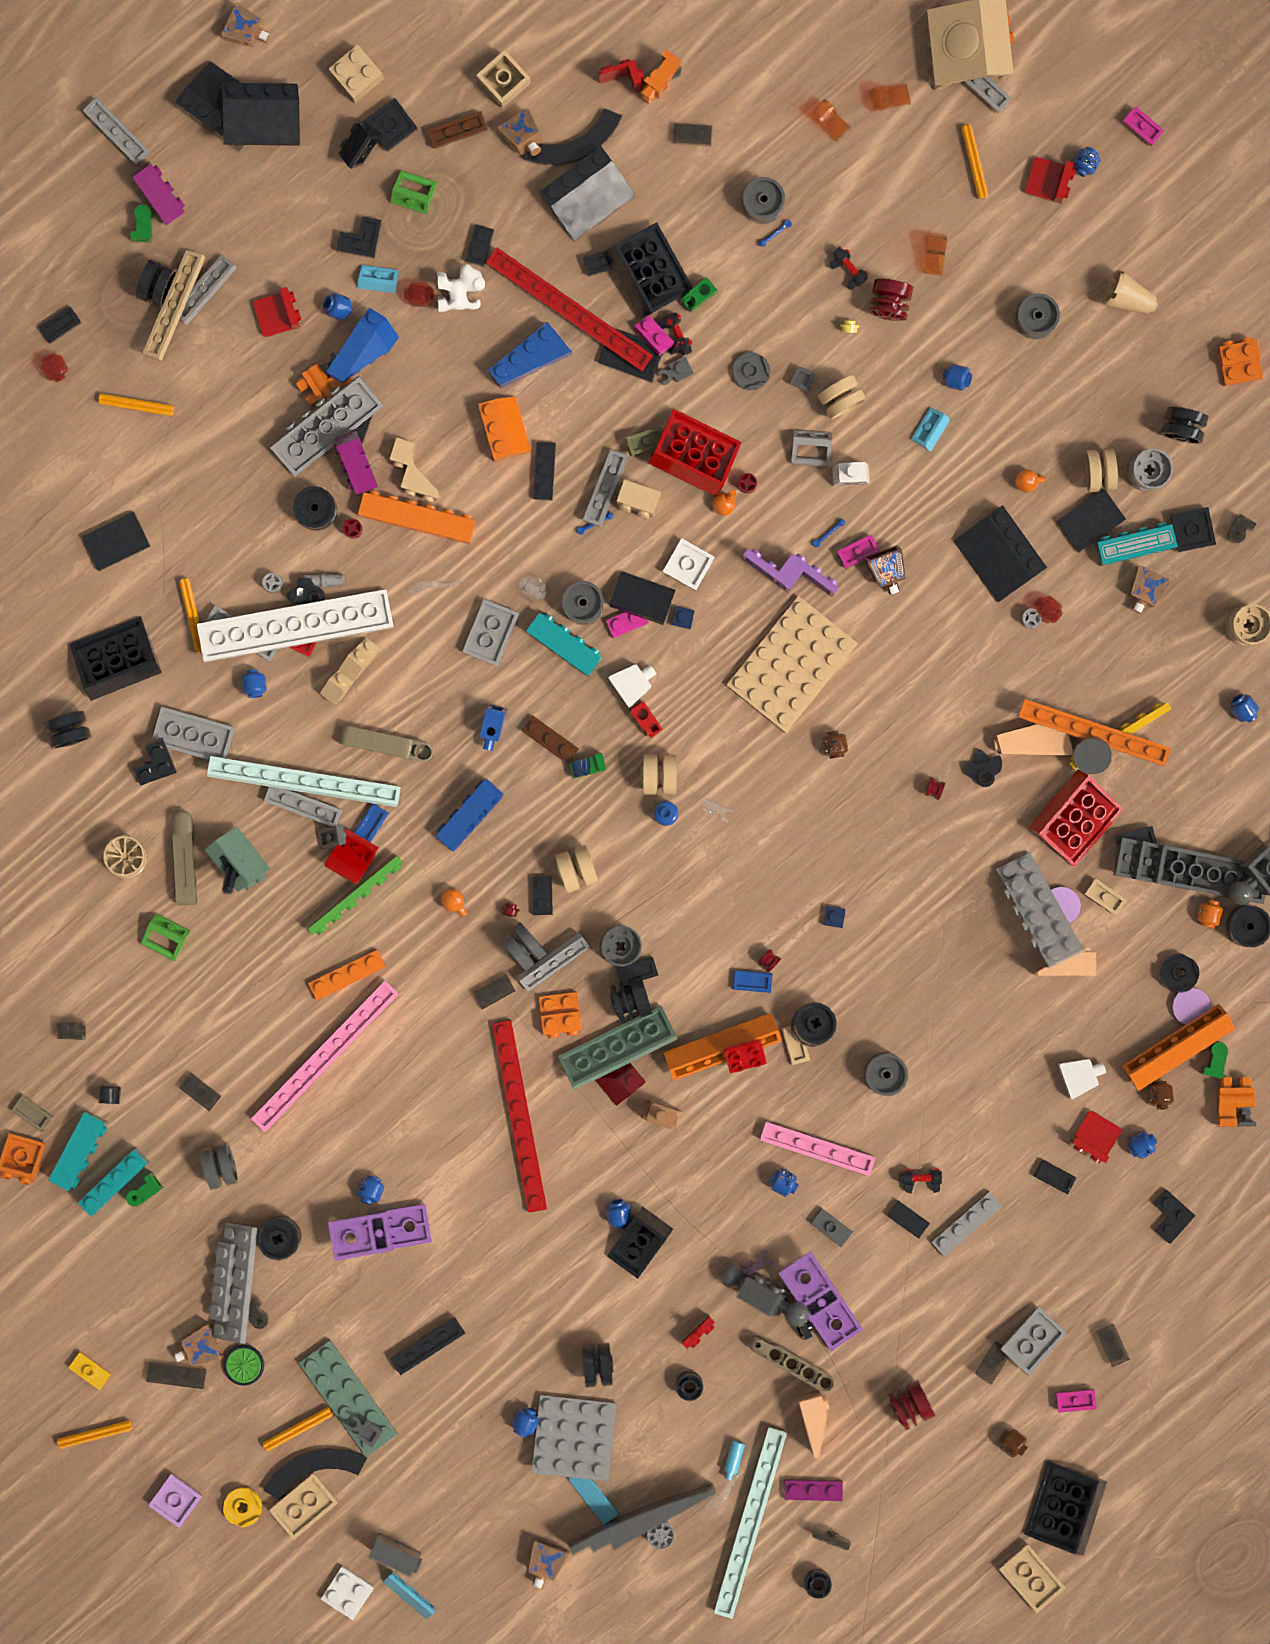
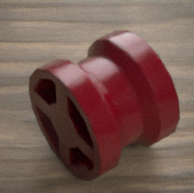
(748, 480)
(350, 526)
(934, 788)
(769, 960)

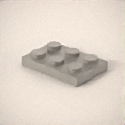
(490, 632)
(1033, 1341)

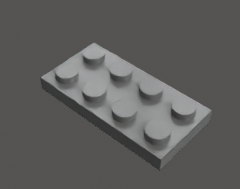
(193, 734)

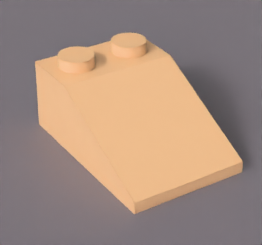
(1079, 965)
(814, 1414)

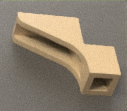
(413, 481)
(350, 670)

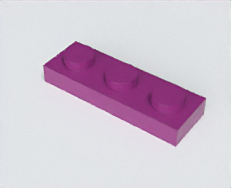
(814, 1490)

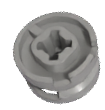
(661, 1536)

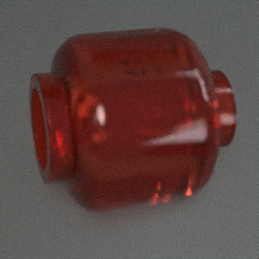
(419, 294)
(54, 367)
(1048, 609)

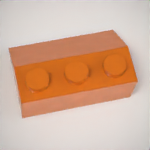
(504, 428)

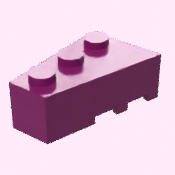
(158, 192)
(355, 462)

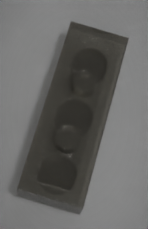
(176, 1375)

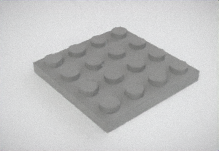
(574, 1438)

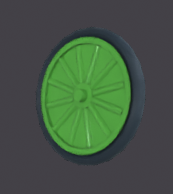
(243, 1365)

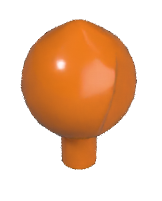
(1028, 480)
(724, 503)
(453, 901)

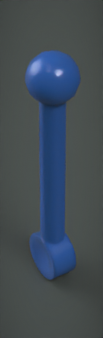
(787, 224)
(581, 530)
(816, 543)

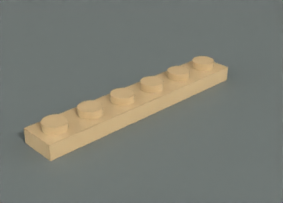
(173, 305)

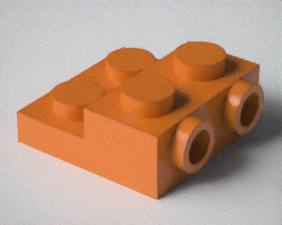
(1240, 361)
(560, 1014)
(21, 1159)

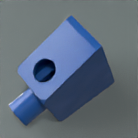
(495, 718)

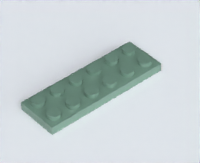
(617, 1048)
(346, 1394)

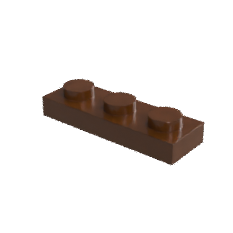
(457, 130)
(550, 739)

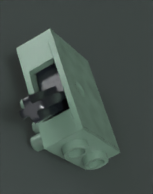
(237, 861)

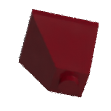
(621, 1083)

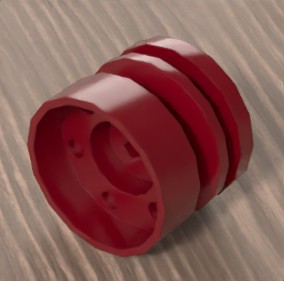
(890, 303)
(911, 1405)

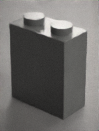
(395, 1555)

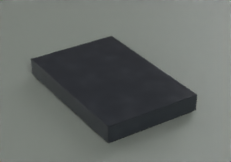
(615, 362)
(1091, 520)
(116, 541)
(642, 598)

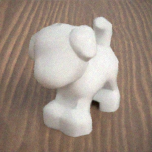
(469, 280)

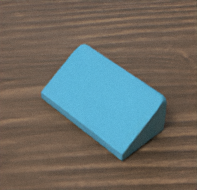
(378, 279)
(930, 429)

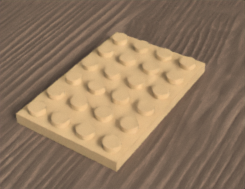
(792, 664)

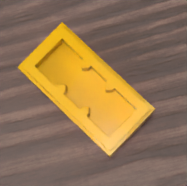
(89, 1370)

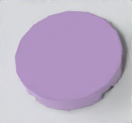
(1068, 902)
(1190, 1005)

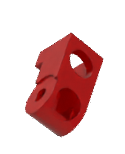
(646, 719)

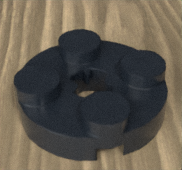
(1170, 967)

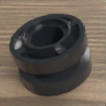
(689, 1394)
(813, 1575)

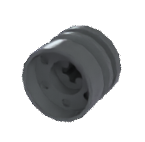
(632, 946)

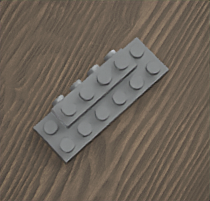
(331, 418)
(1039, 910)
(233, 1282)

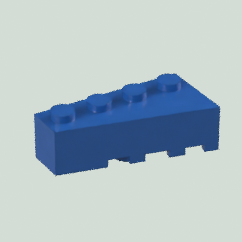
(534, 353)
(468, 817)

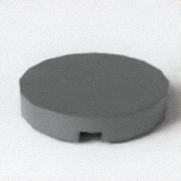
(750, 371)
(1092, 755)

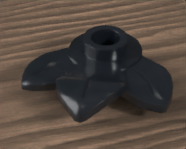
(304, 592)
(983, 765)

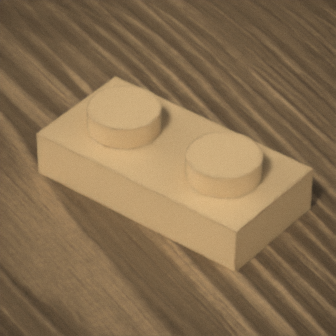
(1105, 897)

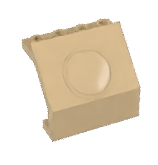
(969, 42)

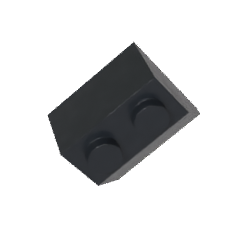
(359, 144)

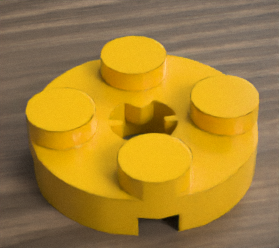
(232, 1502)

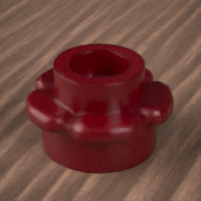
(510, 910)

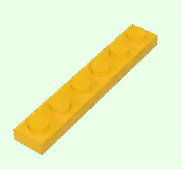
(1142, 720)

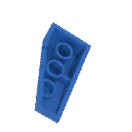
(367, 342)

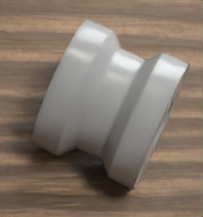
(269, 582)
(1032, 620)

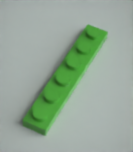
(350, 901)

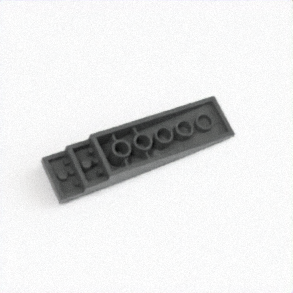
(1179, 868)
(635, 1523)

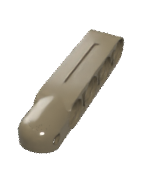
(385, 744)
(184, 858)
(764, 1350)

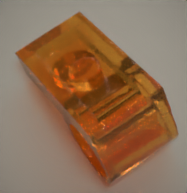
(887, 98)
(829, 120)
(935, 254)

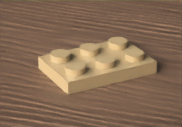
(303, 1506)
(1032, 1578)

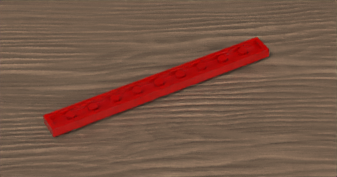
(569, 309)
(519, 1116)

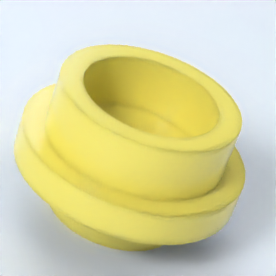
(849, 326)

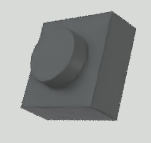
(802, 379)

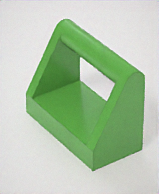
(412, 199)
(168, 929)

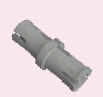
(327, 580)

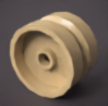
(841, 396)
(1101, 470)

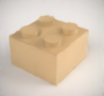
(356, 73)
(503, 79)
(638, 499)

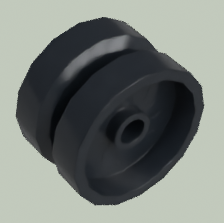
(155, 282)
(1184, 425)
(318, 519)
(68, 733)
(1237, 926)
(823, 1019)
(268, 1241)
(598, 1364)

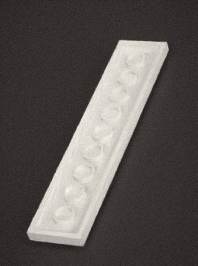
(295, 625)

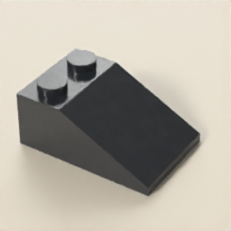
(640, 1242)

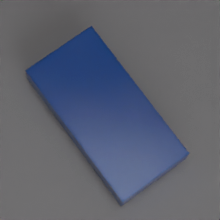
(371, 822)
(752, 981)

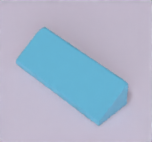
(595, 1499)
(409, 1595)

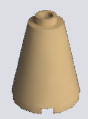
(1128, 295)

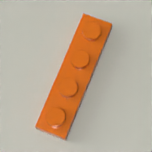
(347, 975)

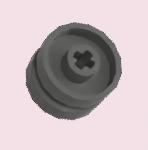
(763, 211)
(1040, 305)
(583, 614)
(523, 946)
(874, 1074)
(219, 1166)

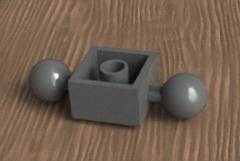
(1258, 870)
(763, 1296)

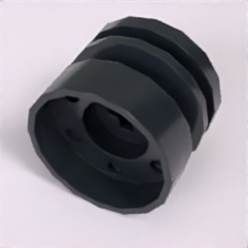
(630, 999)

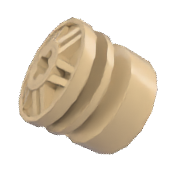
(1259, 623)

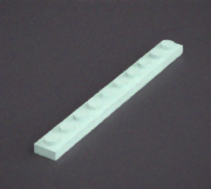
(303, 781)
(750, 1522)

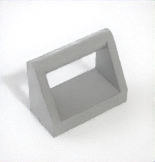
(814, 439)

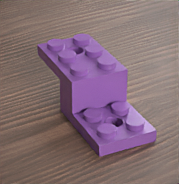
(791, 572)
(379, 1232)
(821, 1300)

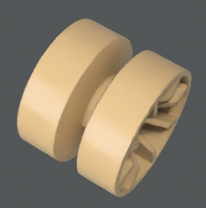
(655, 774)
(125, 857)
(571, 870)

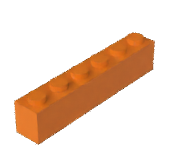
(417, 518)
(1178, 1047)
(710, 1050)

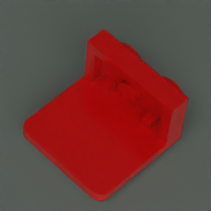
(624, 68)
(1050, 179)
(277, 313)
(352, 858)
(745, 1056)
(1096, 1137)

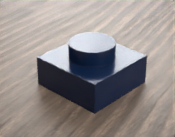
(683, 618)
(834, 917)

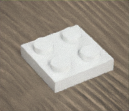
(688, 564)
(347, 1592)

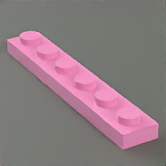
(817, 1148)

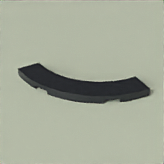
(579, 147)
(311, 1462)

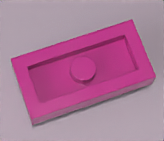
(1143, 126)
(653, 335)
(855, 552)
(624, 623)
(1076, 1400)

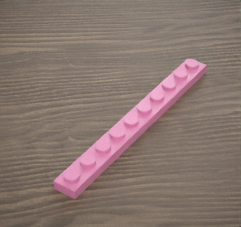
(325, 1056)

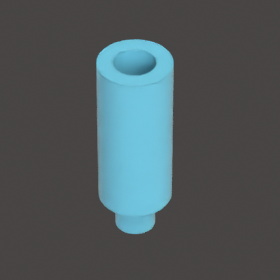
(733, 1459)

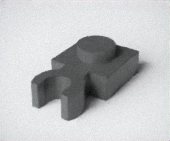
(679, 370)
(367, 1432)

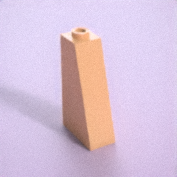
(1034, 741)

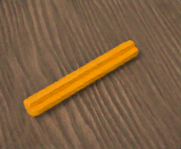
(974, 161)
(136, 404)
(191, 611)
(297, 1429)
(94, 1434)

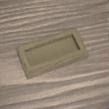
(32, 1113)

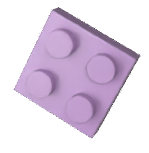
(175, 1500)

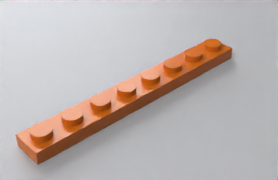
(1084, 728)

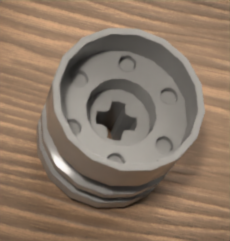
(1153, 459)

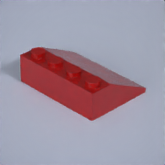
(695, 452)
(1076, 817)

